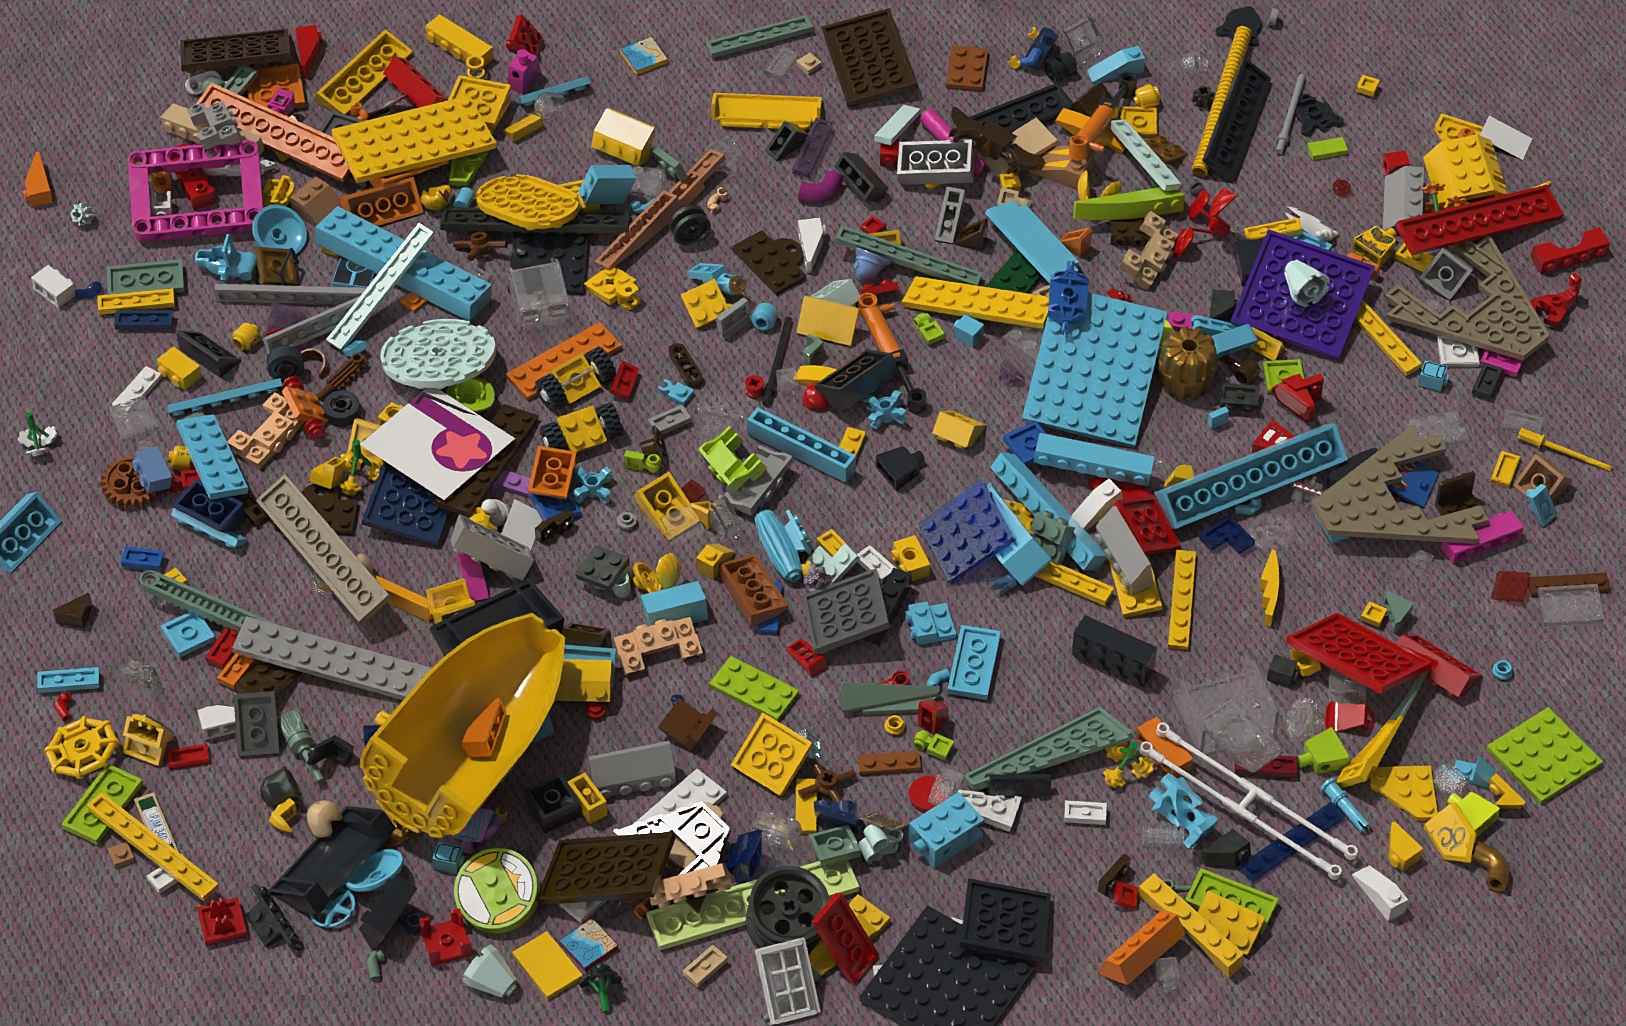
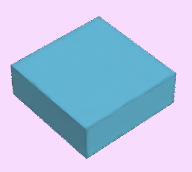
(355, 347)
(1218, 418)

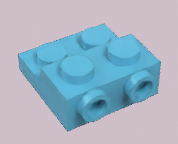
(930, 622)

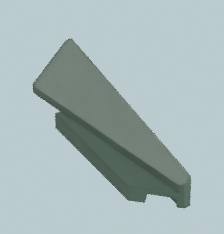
(884, 698)

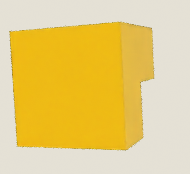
(329, 473)

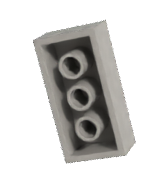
(936, 162)

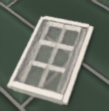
(787, 981)

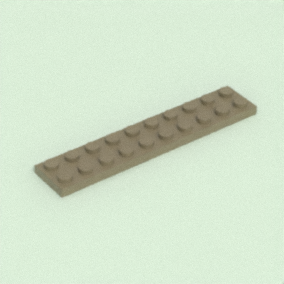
(323, 549)

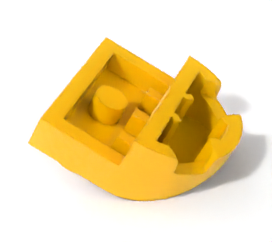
(278, 191)

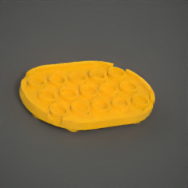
(528, 202)

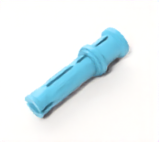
(1340, 799)

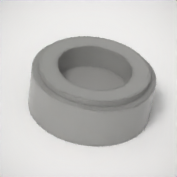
(1273, 17)

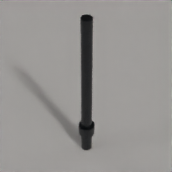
(769, 389)

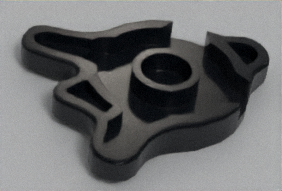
(1241, 17)
(1315, 114)

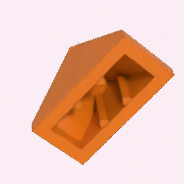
(1078, 241)

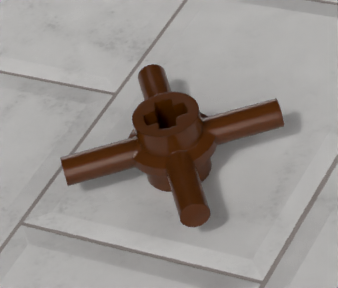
(479, 244)
(826, 782)

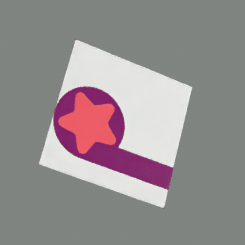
(437, 444)

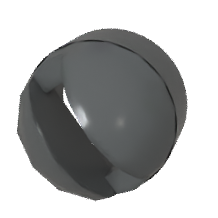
(1198, 187)

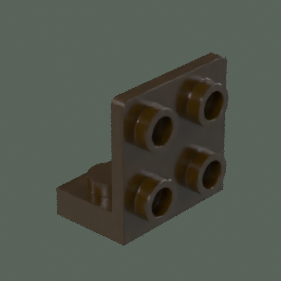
(1456, 494)

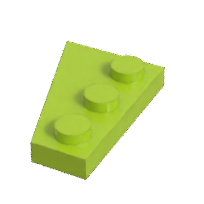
(465, 168)

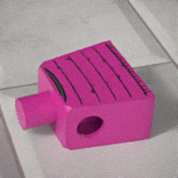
(523, 71)

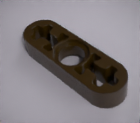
(685, 358)

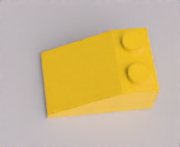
(661, 499)

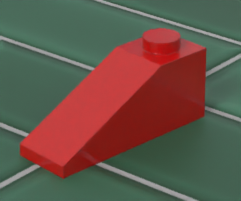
(308, 46)

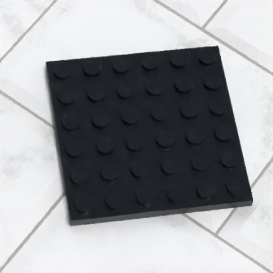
(939, 983)

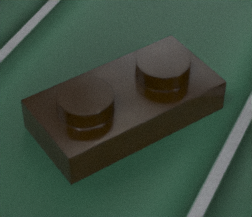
(1110, 878)

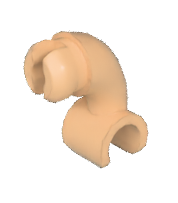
(712, 202)

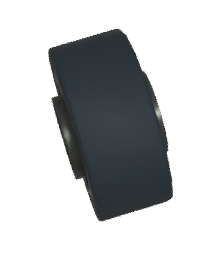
(285, 363)
(342, 408)

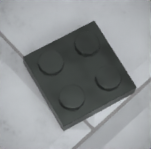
(602, 567)

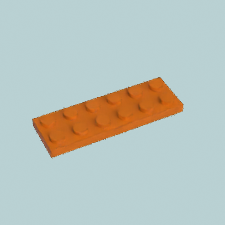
(526, 375)

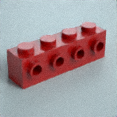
(412, 82)
(196, 186)

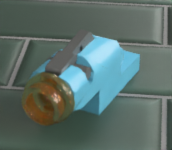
(728, 284)

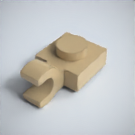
(1007, 195)

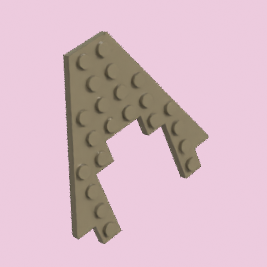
(1499, 324)
(1365, 508)

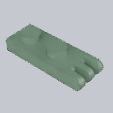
(670, 164)

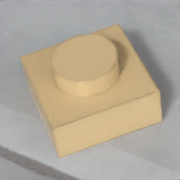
(808, 63)

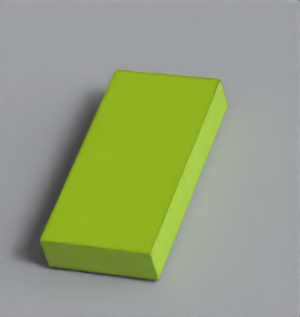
(1327, 148)

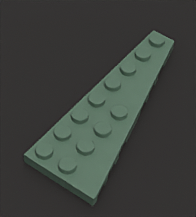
(1072, 740)

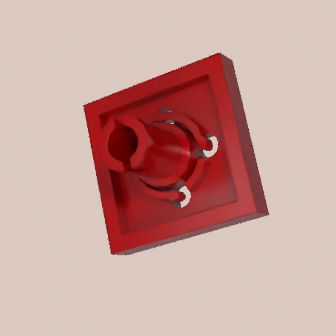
(524, 36)

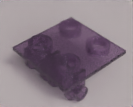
(284, 316)

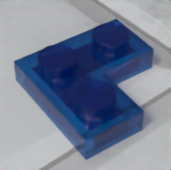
(1227, 531)

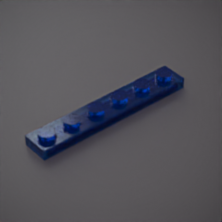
(1279, 851)

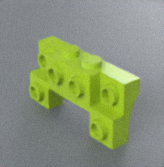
(726, 464)

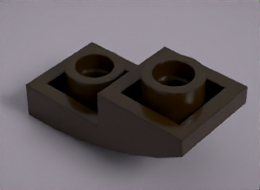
(557, 523)

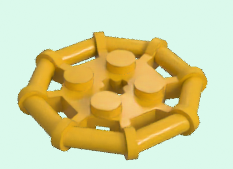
(75, 735)

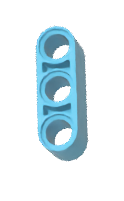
(1234, 340)

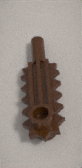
(342, 376)

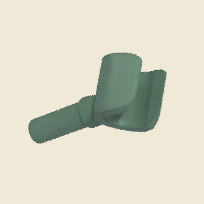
(1175, 887)

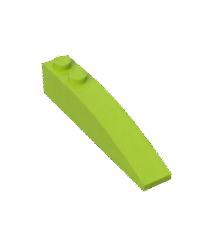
(1130, 205)

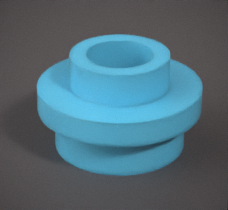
(1502, 665)

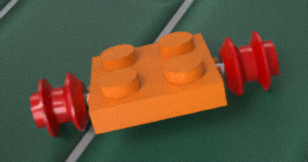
(305, 407)

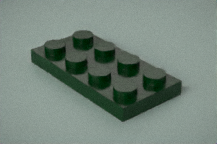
(1016, 275)

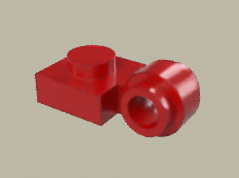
(185, 480)

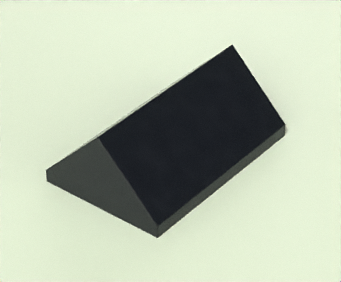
(206, 352)

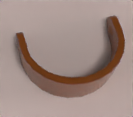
(313, 351)

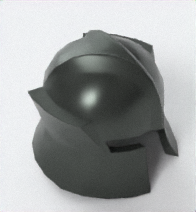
(279, 787)

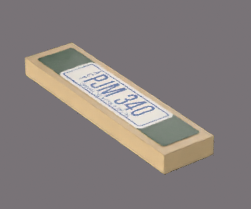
(153, 818)

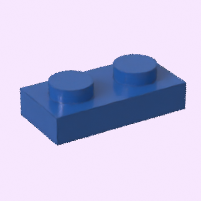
(142, 558)

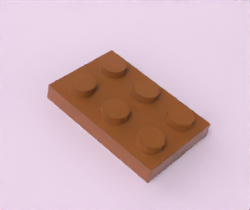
(967, 68)

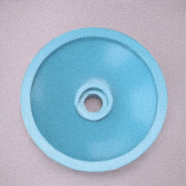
(281, 222)
(376, 871)

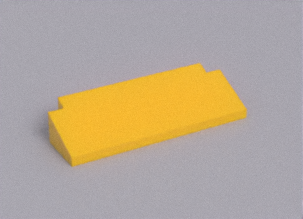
(764, 110)

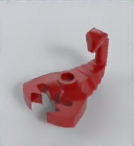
(1558, 304)

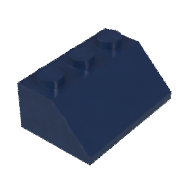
(219, 513)

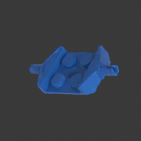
(1064, 308)

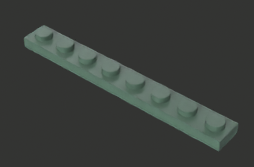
(908, 257)

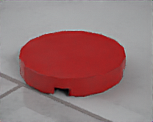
(919, 793)

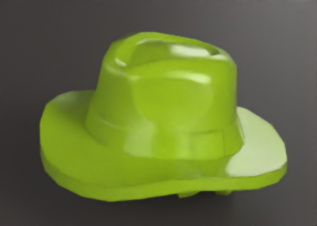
(474, 394)

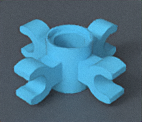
(886, 409)
(592, 485)

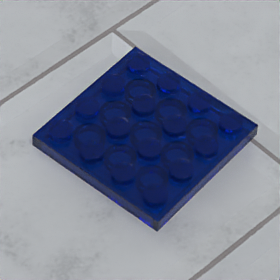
(966, 532)

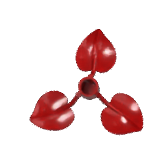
(1216, 224)

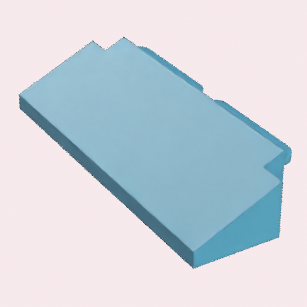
(1032, 238)

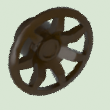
(653, 446)

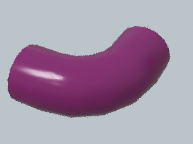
(823, 190)

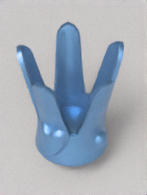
(1007, 582)

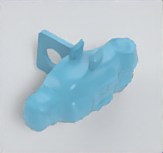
(227, 261)

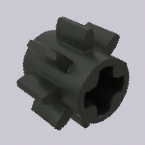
(1203, 96)

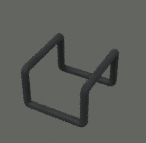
(296, 262)

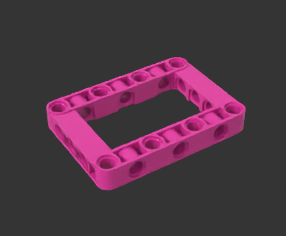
(197, 223)

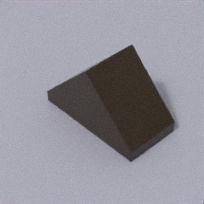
(973, 235)
(74, 612)

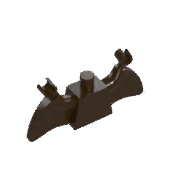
(992, 141)

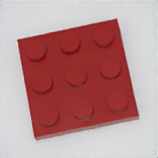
(1148, 524)

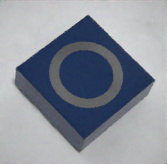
(411, 921)

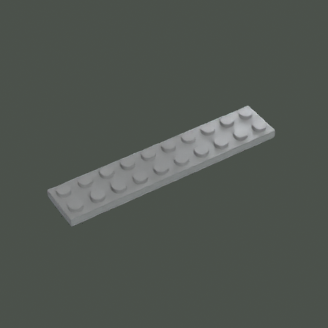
(328, 658)

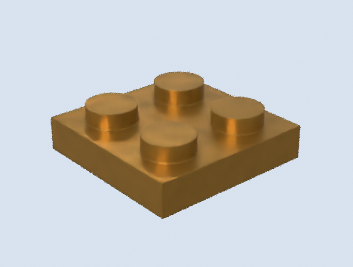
(269, 263)

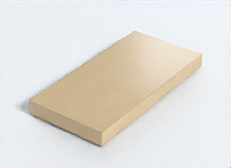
(1031, 137)

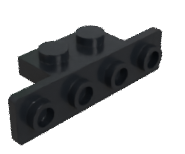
(269, 922)

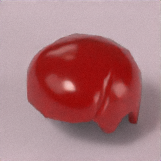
(813, 399)

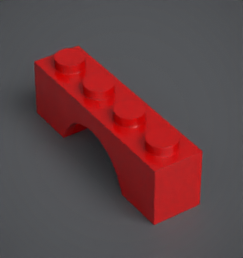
(1550, 257)

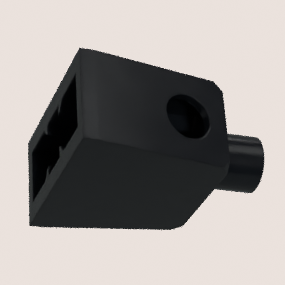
(899, 466)

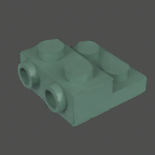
(1052, 534)
(834, 845)

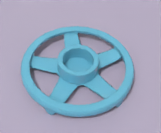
(334, 908)

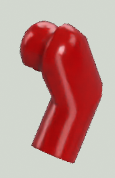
(62, 705)

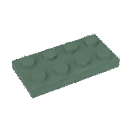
(146, 277)

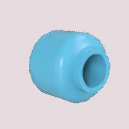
(764, 316)

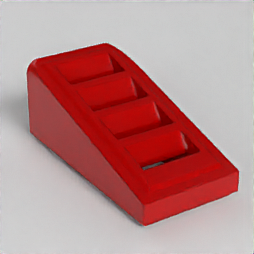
(812, 667)

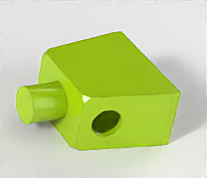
(1324, 753)

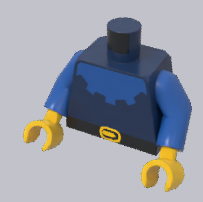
(1040, 49)

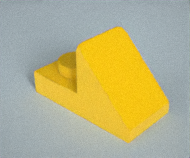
(1509, 798)

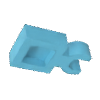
(679, 393)

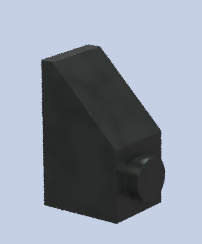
(786, 140)
(1222, 304)
(1227, 851)

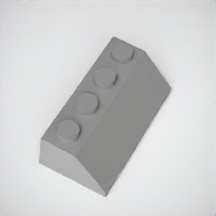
(1402, 195)
(491, 548)
(1124, 552)
(632, 769)

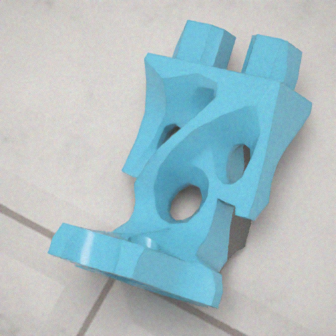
(1183, 800)

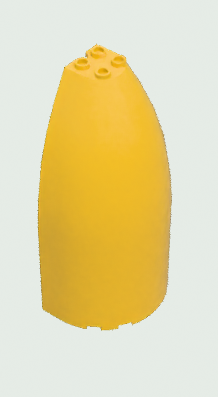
(418, 754)

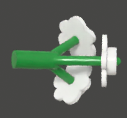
(30, 437)

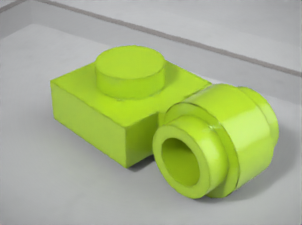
(928, 330)
(637, 461)
(938, 746)

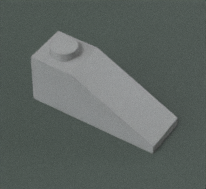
(950, 214)

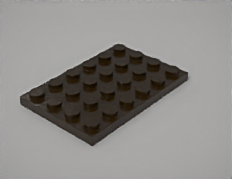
(235, 50)
(868, 57)
(606, 868)

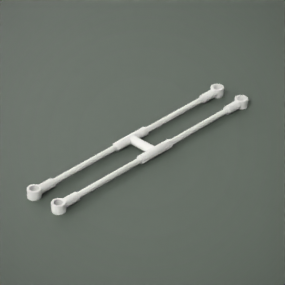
(1254, 792)

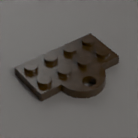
(772, 261)
(336, 512)

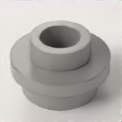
(629, 524)

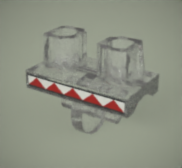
(1308, 489)

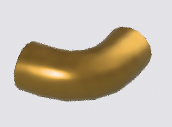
(1496, 865)

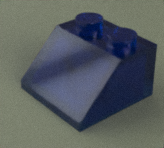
(745, 856)

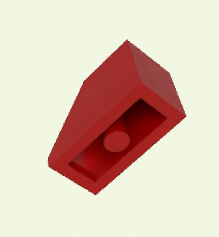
(932, 715)

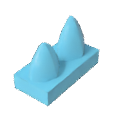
(1541, 504)

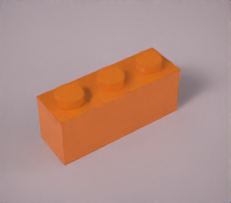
(1173, 752)

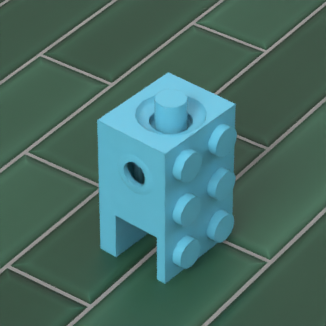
(945, 830)

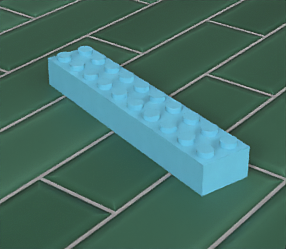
(427, 276)
(1251, 475)

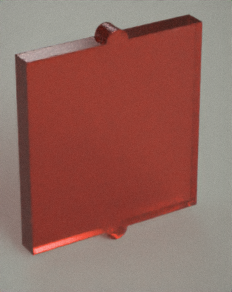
(1510, 586)

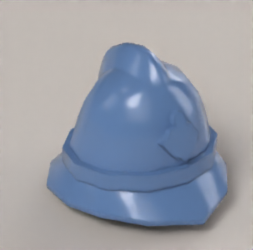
(868, 265)

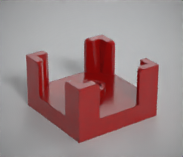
(445, 940)

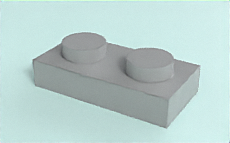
(670, 419)

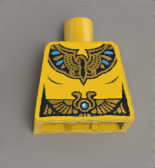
(1375, 245)

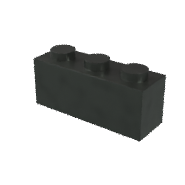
(861, 177)

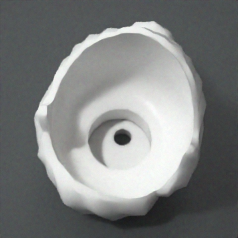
(497, 511)

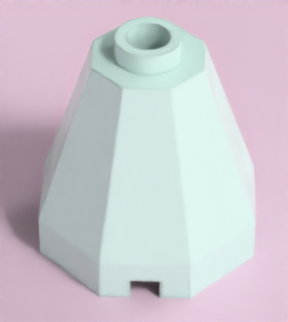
(1305, 283)
(490, 973)

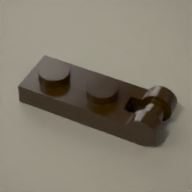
(251, 506)

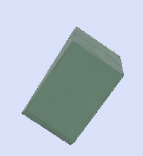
(1398, 610)

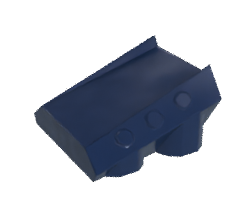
(837, 813)

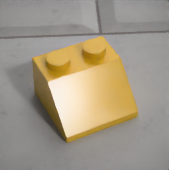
(957, 428)

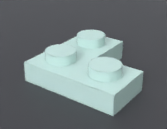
(838, 564)

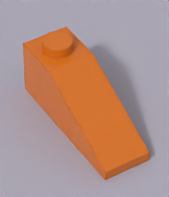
(36, 184)
(484, 730)

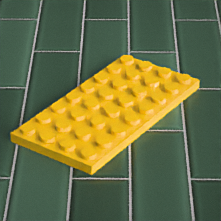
(413, 139)

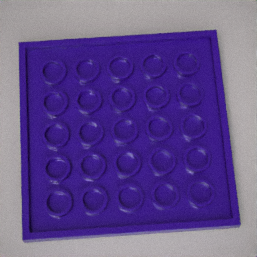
(1270, 307)

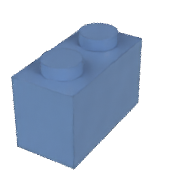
(152, 469)

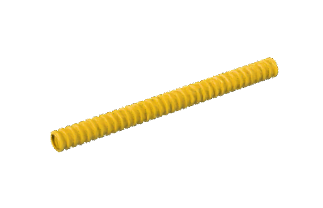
(1236, 53)

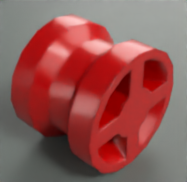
(750, 389)

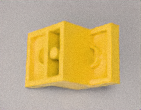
(449, 600)

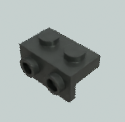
(1239, 396)

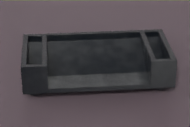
(509, 604)
(333, 859)

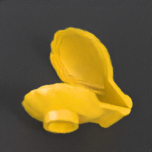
(1084, 187)
(666, 574)

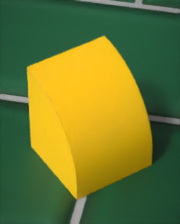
(1180, 474)

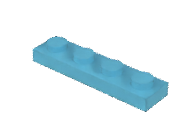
(578, 84)
(231, 538)

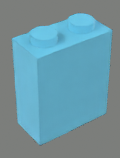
(607, 184)

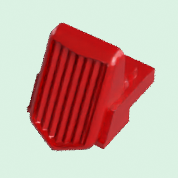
(1300, 394)

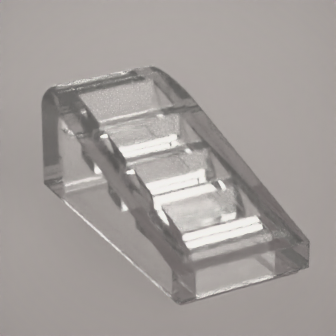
(1161, 470)

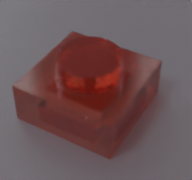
(693, 491)

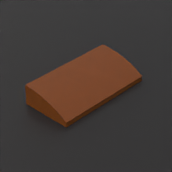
(752, 589)

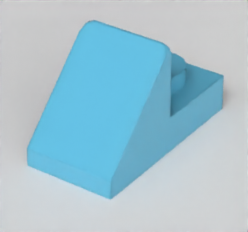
(1479, 773)

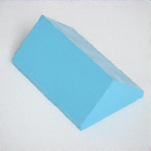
(675, 604)

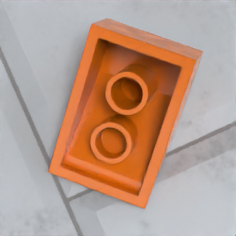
(552, 472)

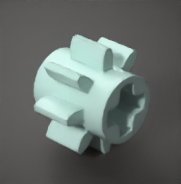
(82, 214)

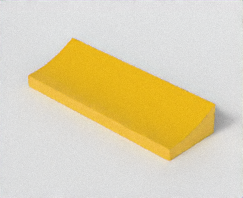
(361, 74)

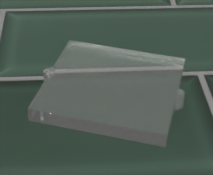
(682, 525)

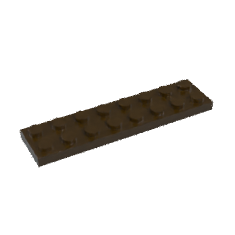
(472, 492)

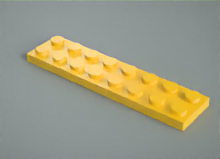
(977, 302)

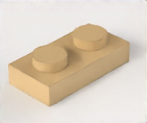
(705, 966)

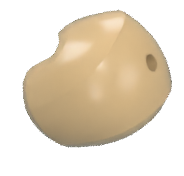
(320, 816)

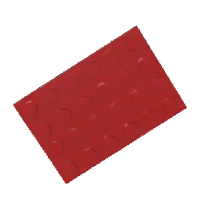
(1358, 653)

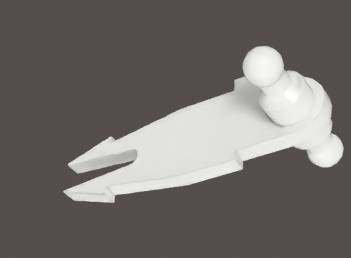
(1313, 225)

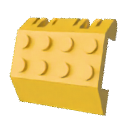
(1465, 168)

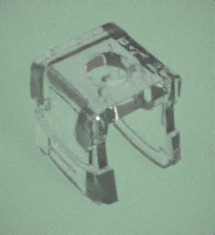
(1345, 689)

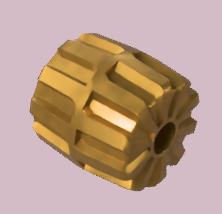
(1187, 363)

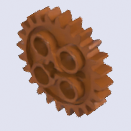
(117, 482)

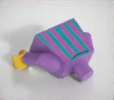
(480, 829)

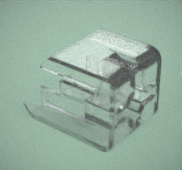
(538, 295)

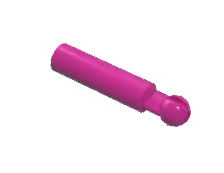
(941, 131)

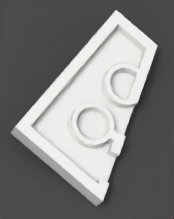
(994, 809)

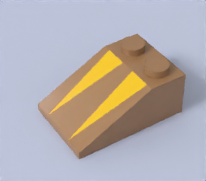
(1062, 168)

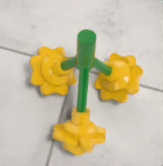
(353, 464)
(1141, 767)

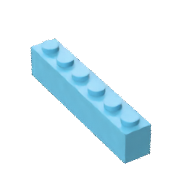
(801, 445)
(1093, 459)

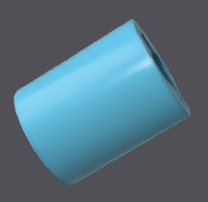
(464, 198)

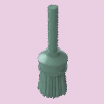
(298, 739)

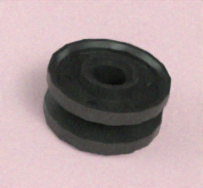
(689, 224)

